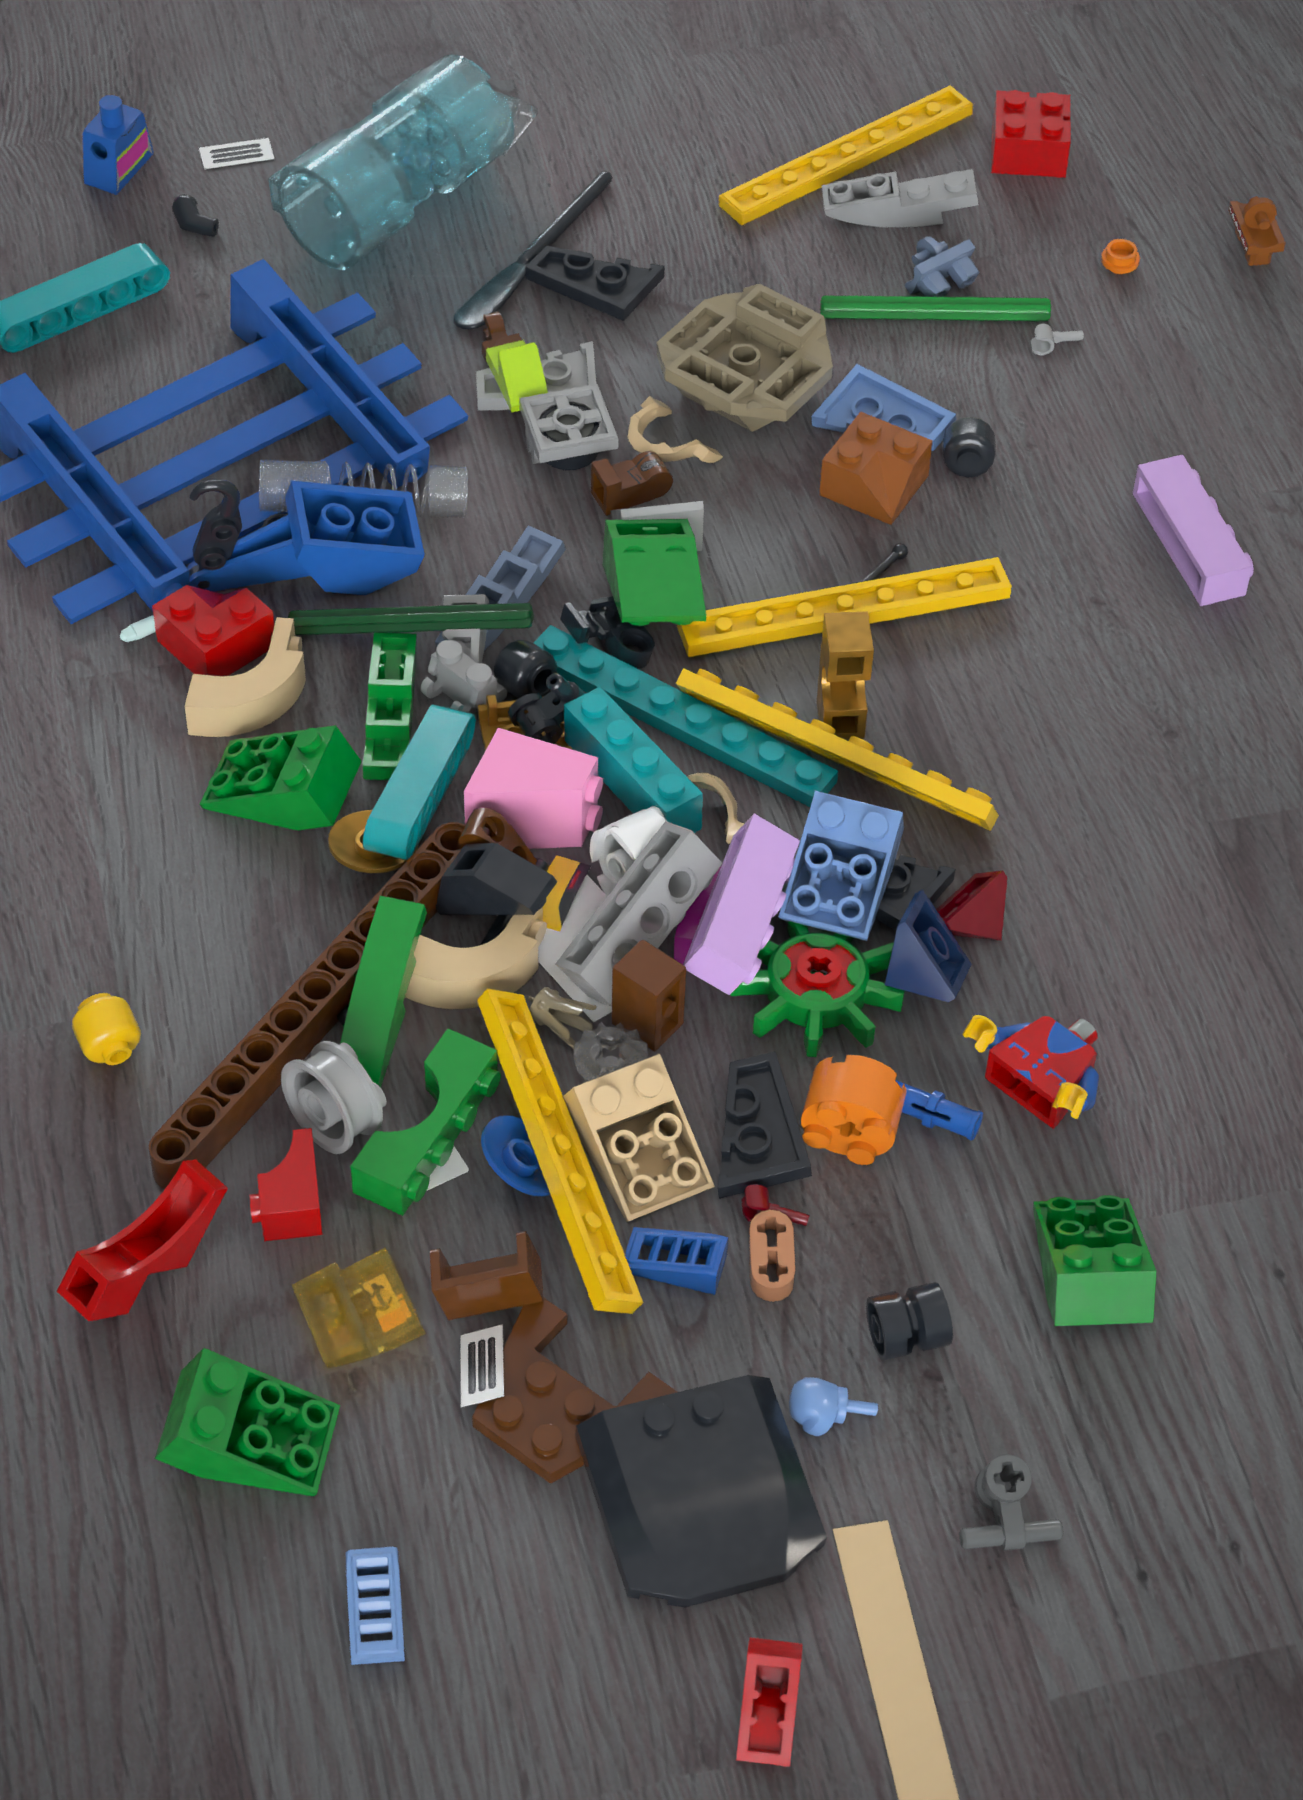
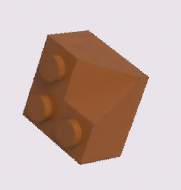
(875, 467)

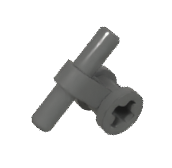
(1009, 1529)

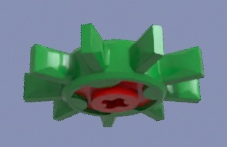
(820, 985)

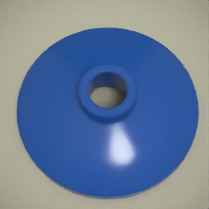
(512, 1155)

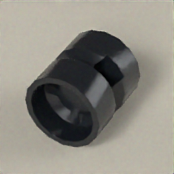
(909, 1321)

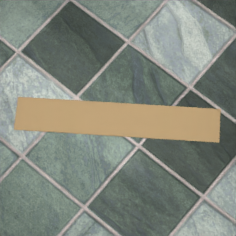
(895, 1663)

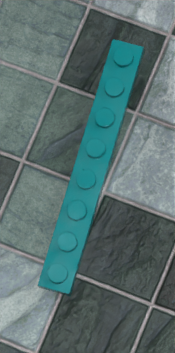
(690, 719)

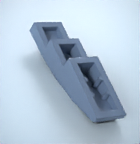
(518, 573)

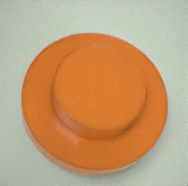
(1120, 256)

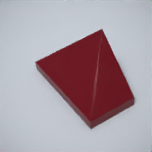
(977, 907)

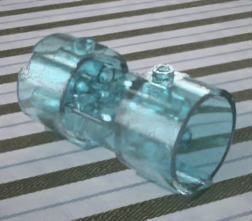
(368, 178)

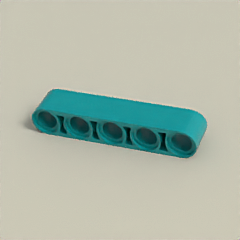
(80, 296)
(419, 782)

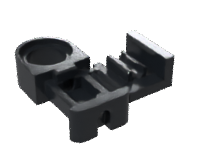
(608, 625)

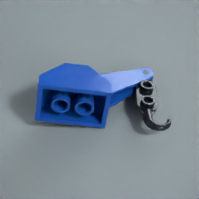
(334, 533)

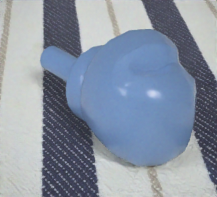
(821, 1403)

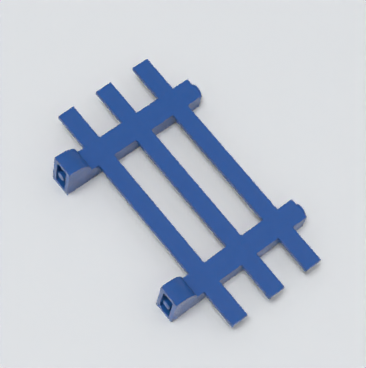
(111, 512)

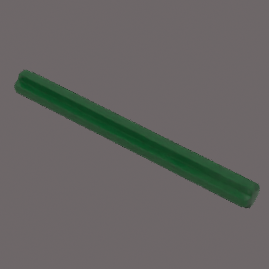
(412, 619)

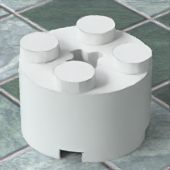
(621, 844)

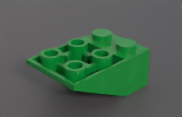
(653, 571)
(284, 778)
(1094, 1261)
(246, 1427)

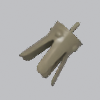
(551, 1009)

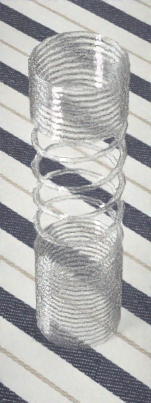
(445, 495)

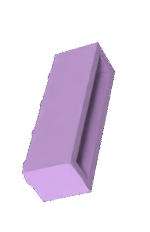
(1192, 530)
(742, 905)

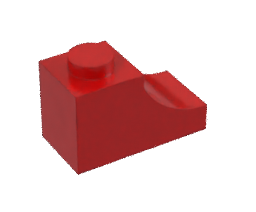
(289, 1194)
(769, 1701)

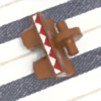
(1257, 229)

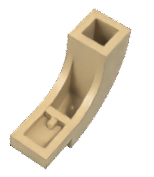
(252, 699)
(458, 976)

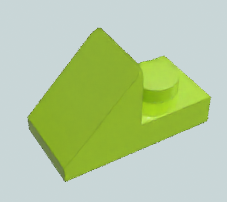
(517, 371)

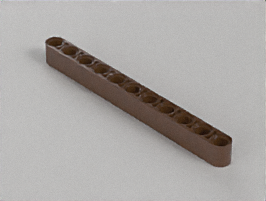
(292, 1024)

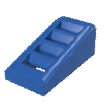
(687, 1275)

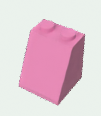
(538, 789)

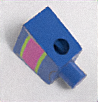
(115, 145)

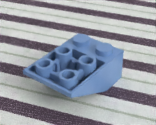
(842, 865)

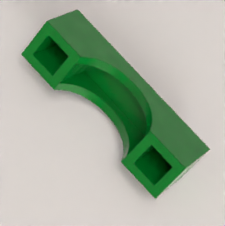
(398, 1164)

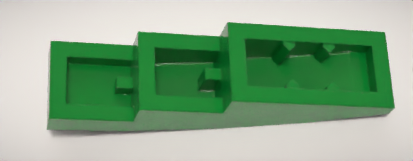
(389, 703)
(382, 983)

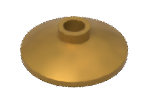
(347, 846)

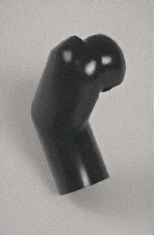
(189, 218)

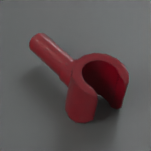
(757, 1200)

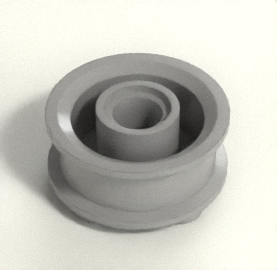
(333, 1096)

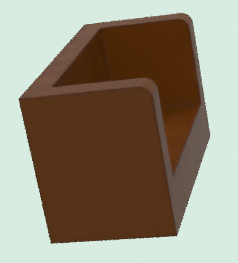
(649, 994)
(488, 1283)

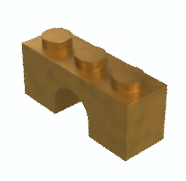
(843, 668)

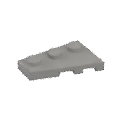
(559, 370)

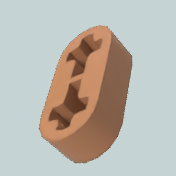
(782, 1255)

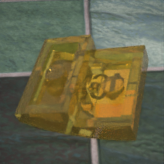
(358, 1309)

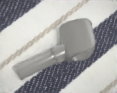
(1045, 338)

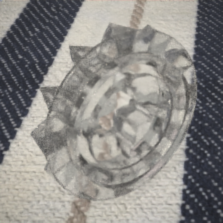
(589, 1050)

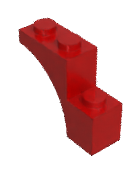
(164, 1238)

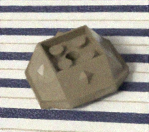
(748, 356)

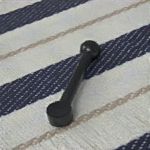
(898, 552)

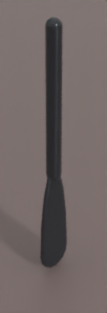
(501, 287)

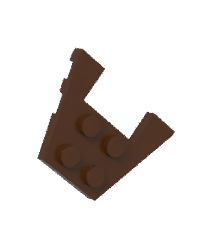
(543, 1401)

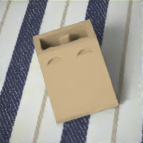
(639, 1138)

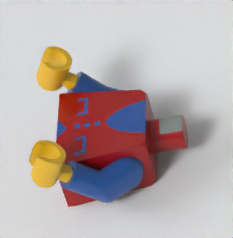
(1040, 1064)

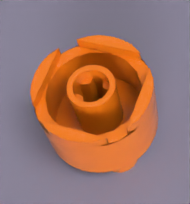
(853, 1108)

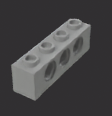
(640, 907)

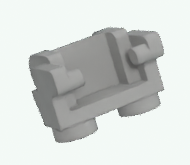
(460, 678)

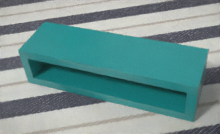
(630, 760)

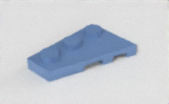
(885, 400)

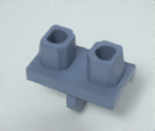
(937, 262)

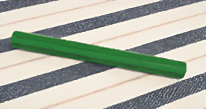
(935, 308)

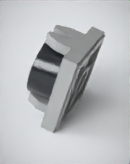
(568, 427)

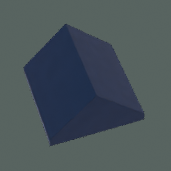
(926, 954)

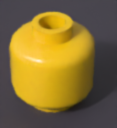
(106, 1029)

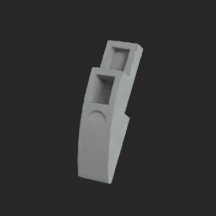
(886, 203)

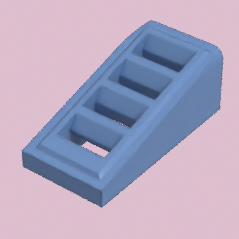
(372, 1572)

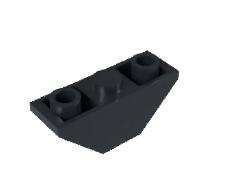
(492, 882)

